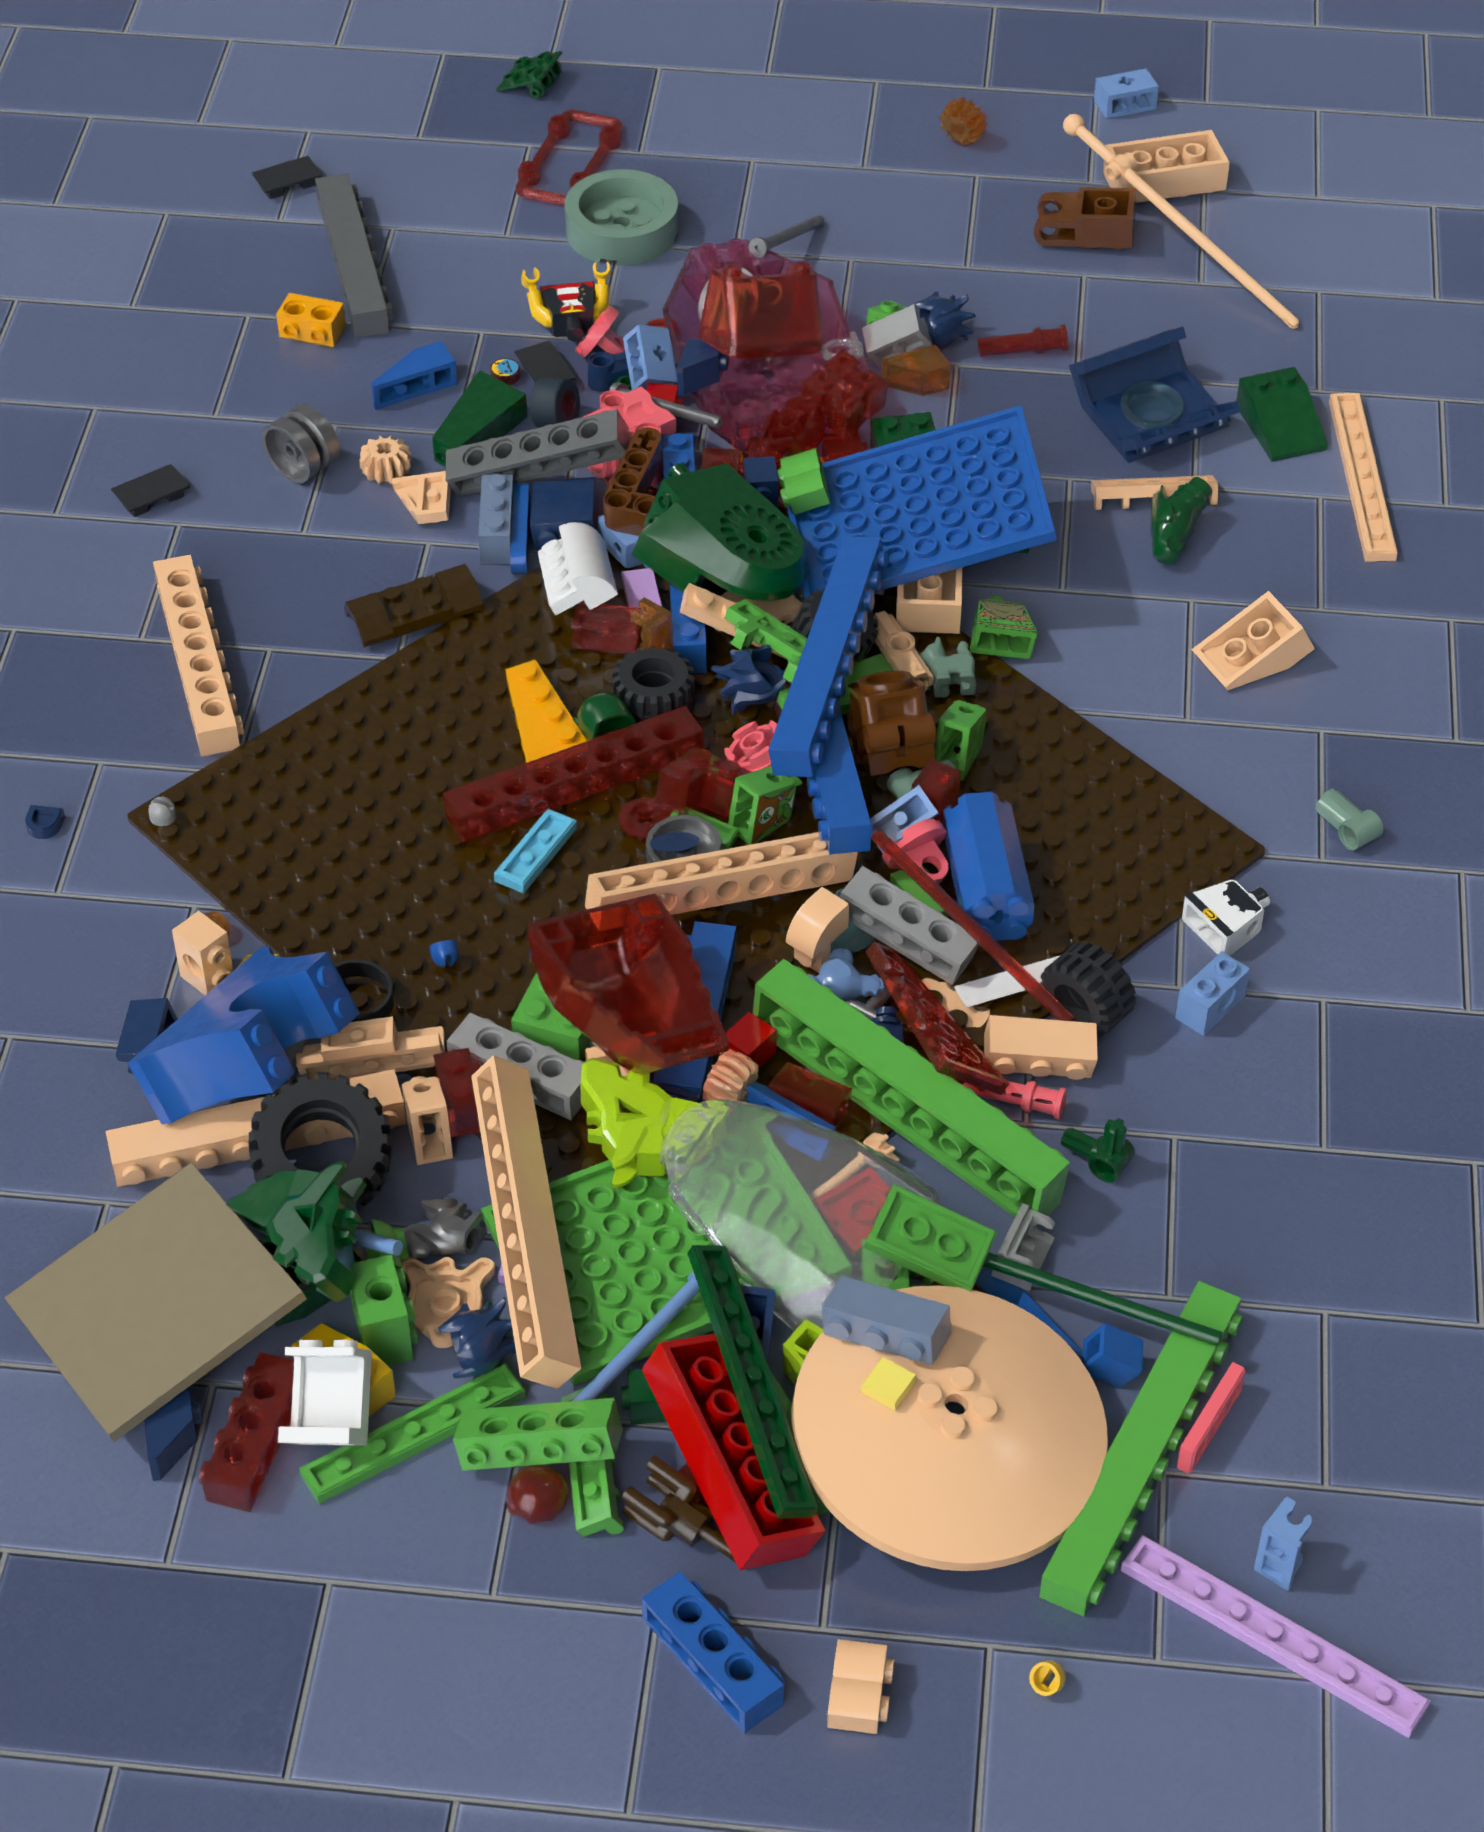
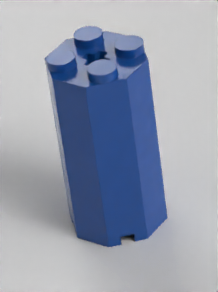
(988, 865)

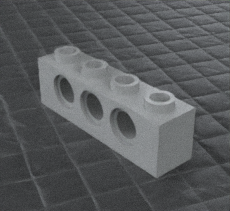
(908, 925)
(552, 1075)

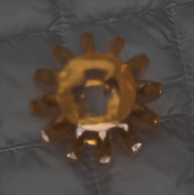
(963, 121)

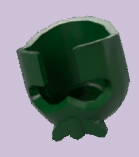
(603, 714)

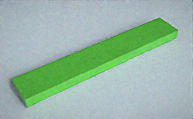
(409, 1434)

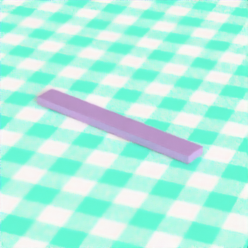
(1276, 1636)

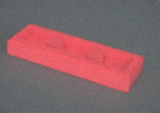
(1211, 1418)

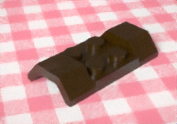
(415, 605)

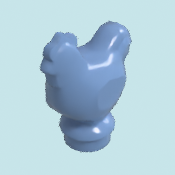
(844, 978)

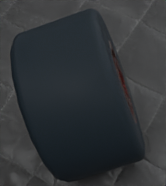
(554, 401)

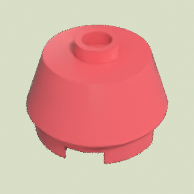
(751, 746)

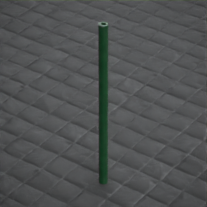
(1103, 1299)

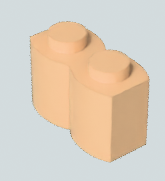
(858, 1686)

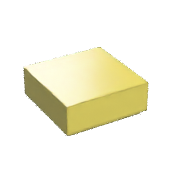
(888, 1383)

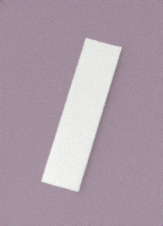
(998, 984)

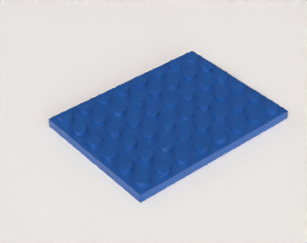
(933, 501)

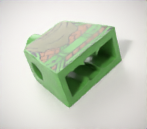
(1002, 629)

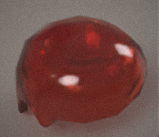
(537, 1493)

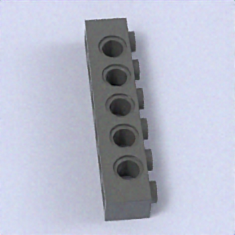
(539, 451)

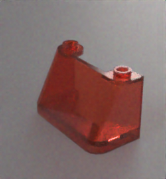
(762, 313)

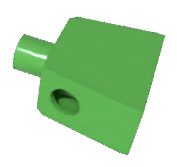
(961, 727)

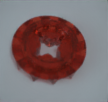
(640, 809)

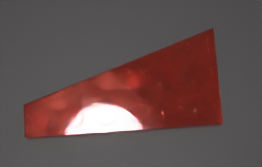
(937, 1031)

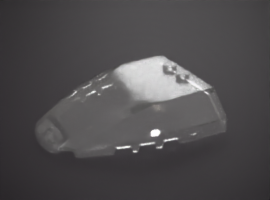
(784, 1199)

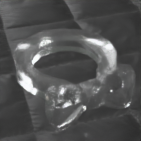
(856, 350)

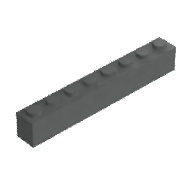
(354, 255)

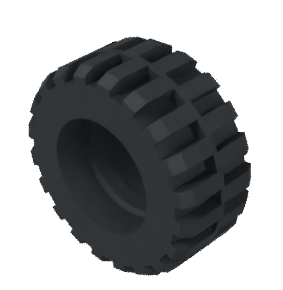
(323, 1101)

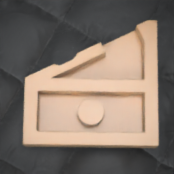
(425, 496)

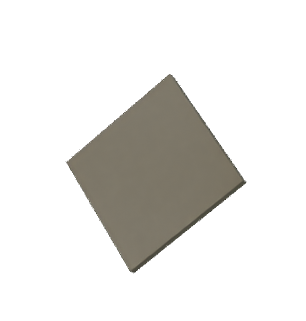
(154, 1301)

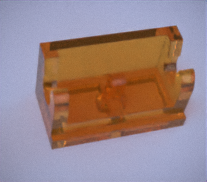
(655, 624)

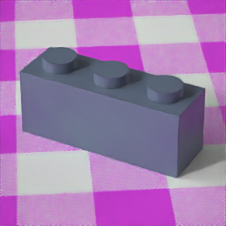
(495, 519)
(886, 1320)

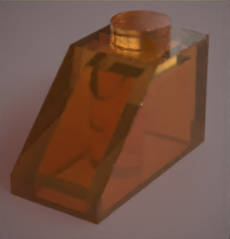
(917, 371)

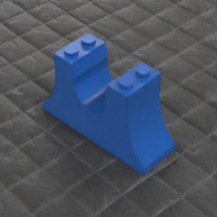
(238, 1031)

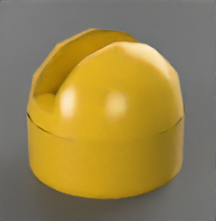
(1042, 1672)

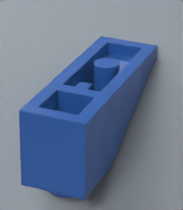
(415, 375)

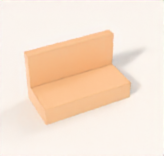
(360, 1040)

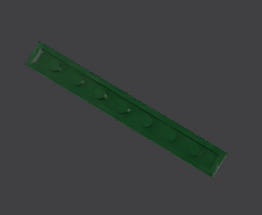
(752, 1382)

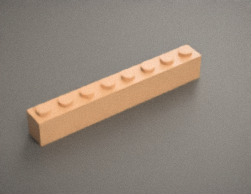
(222, 1135)

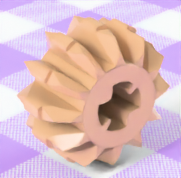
(385, 459)
(730, 1077)

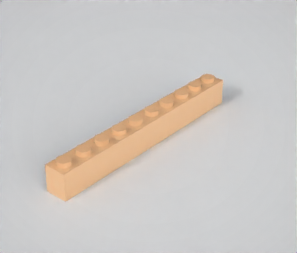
(525, 1224)

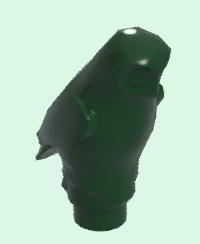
(1175, 518)

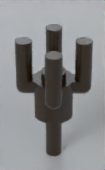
(678, 1512)

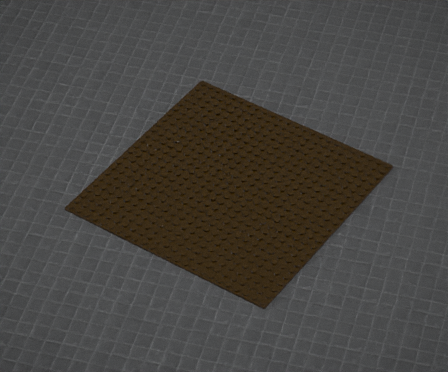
(343, 844)

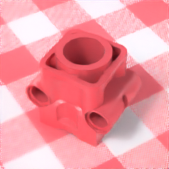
(639, 413)

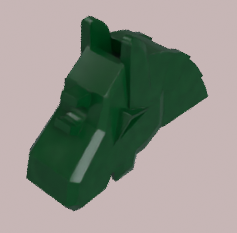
(309, 1222)

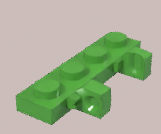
(759, 626)

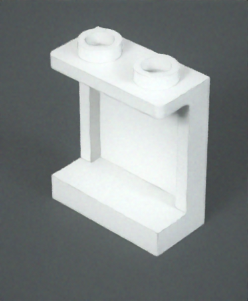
(329, 1394)

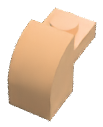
(816, 927)

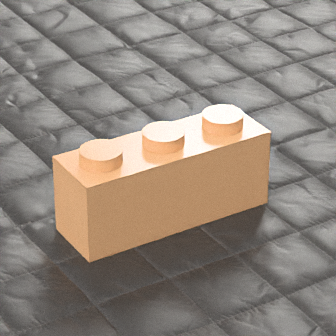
(1041, 1046)

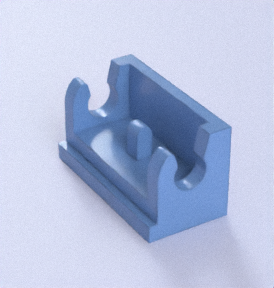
(1280, 1546)

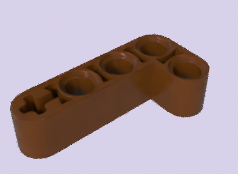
(626, 497)

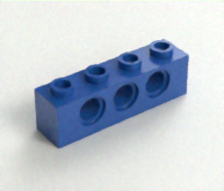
(744, 1701)

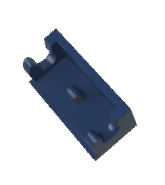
(142, 1025)

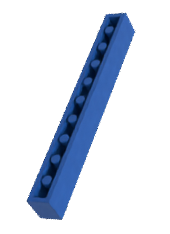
(687, 633)
(827, 657)

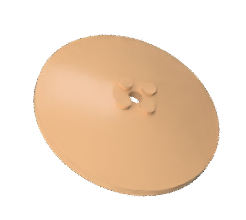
(948, 1484)

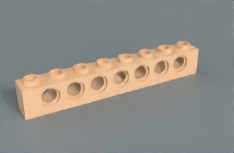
(197, 656)
(726, 875)

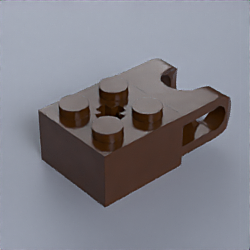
(1088, 218)

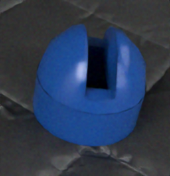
(444, 951)

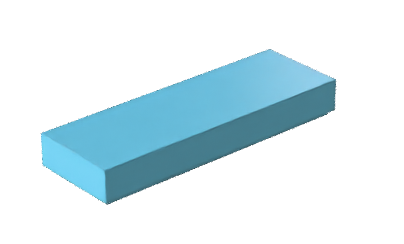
(535, 851)

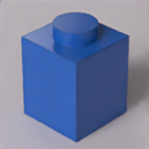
(1113, 1355)

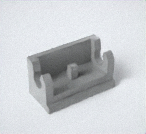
(896, 334)
(1026, 1243)

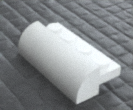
(576, 568)

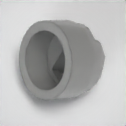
(162, 811)

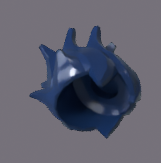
(945, 318)
(750, 678)
(479, 1338)

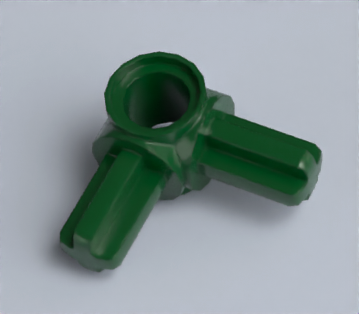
(1106, 1155)

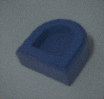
(44, 821)

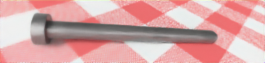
(761, 246)
(679, 410)

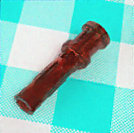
(1036, 340)

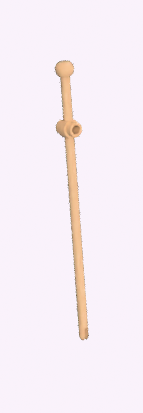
(1121, 167)

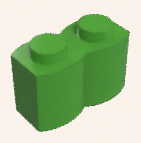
(803, 481)

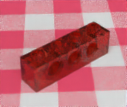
(240, 1483)

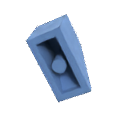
(903, 813)

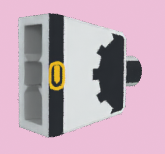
(1225, 915)

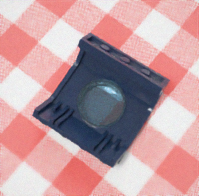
(1147, 396)

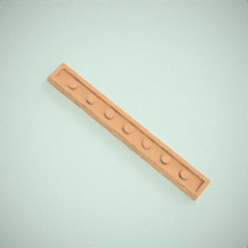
(1362, 477)

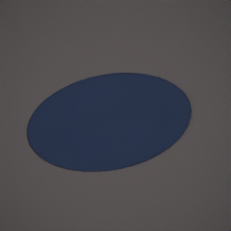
(674, 842)

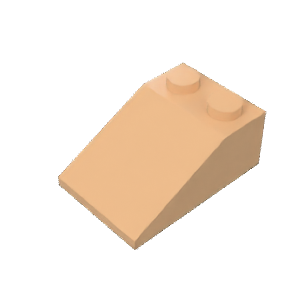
(1254, 644)

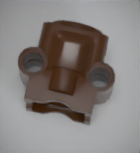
(890, 722)

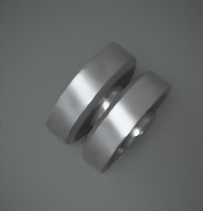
(300, 443)
(708, 837)

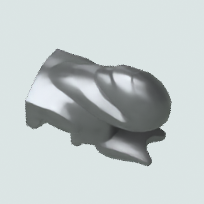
(449, 1231)

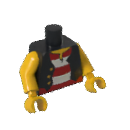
(568, 307)

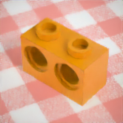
(311, 319)

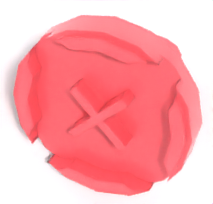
(602, 335)
(921, 845)

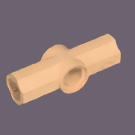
(900, 649)

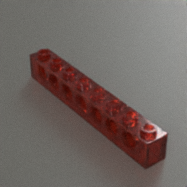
(571, 774)

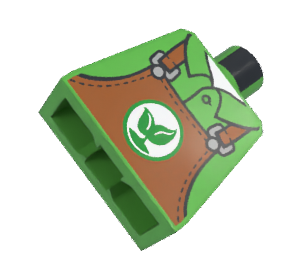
(762, 803)

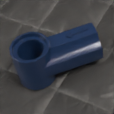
(605, 368)

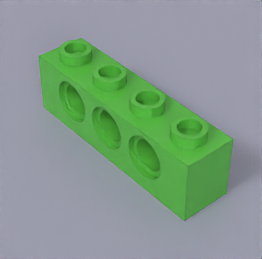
(538, 1434)

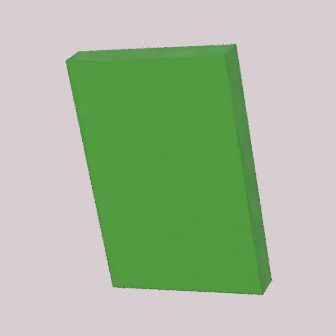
(930, 1239)

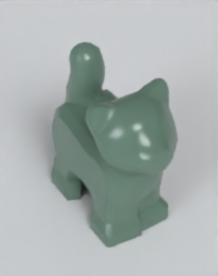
(950, 669)

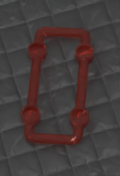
(560, 129)

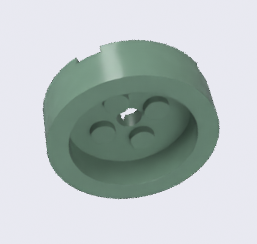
(632, 198)

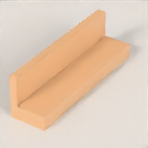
(412, 1052)

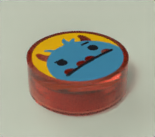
(505, 370)

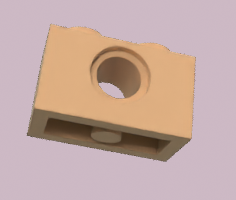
(202, 952)

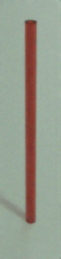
(1027, 981)

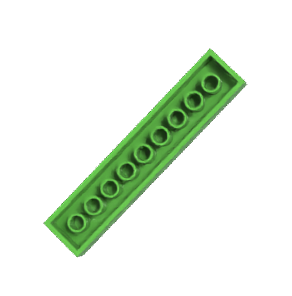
(909, 1093)

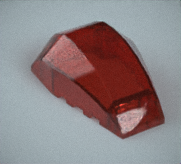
(628, 983)

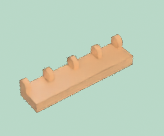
(1143, 487)

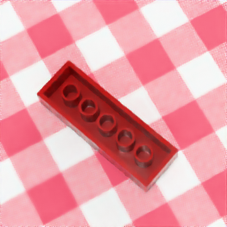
(712, 1434)

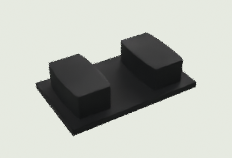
(287, 174)
(544, 361)
(150, 488)

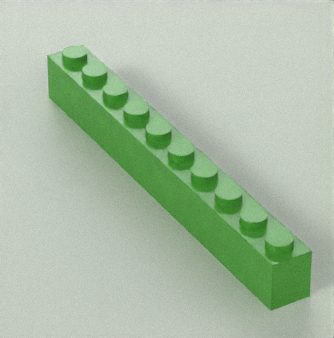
(1140, 1454)

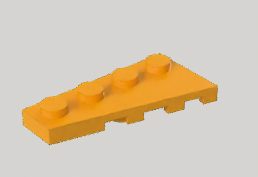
(539, 713)

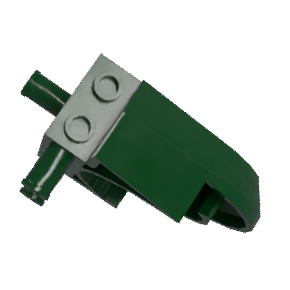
(723, 530)

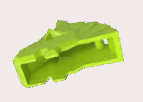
(628, 1117)

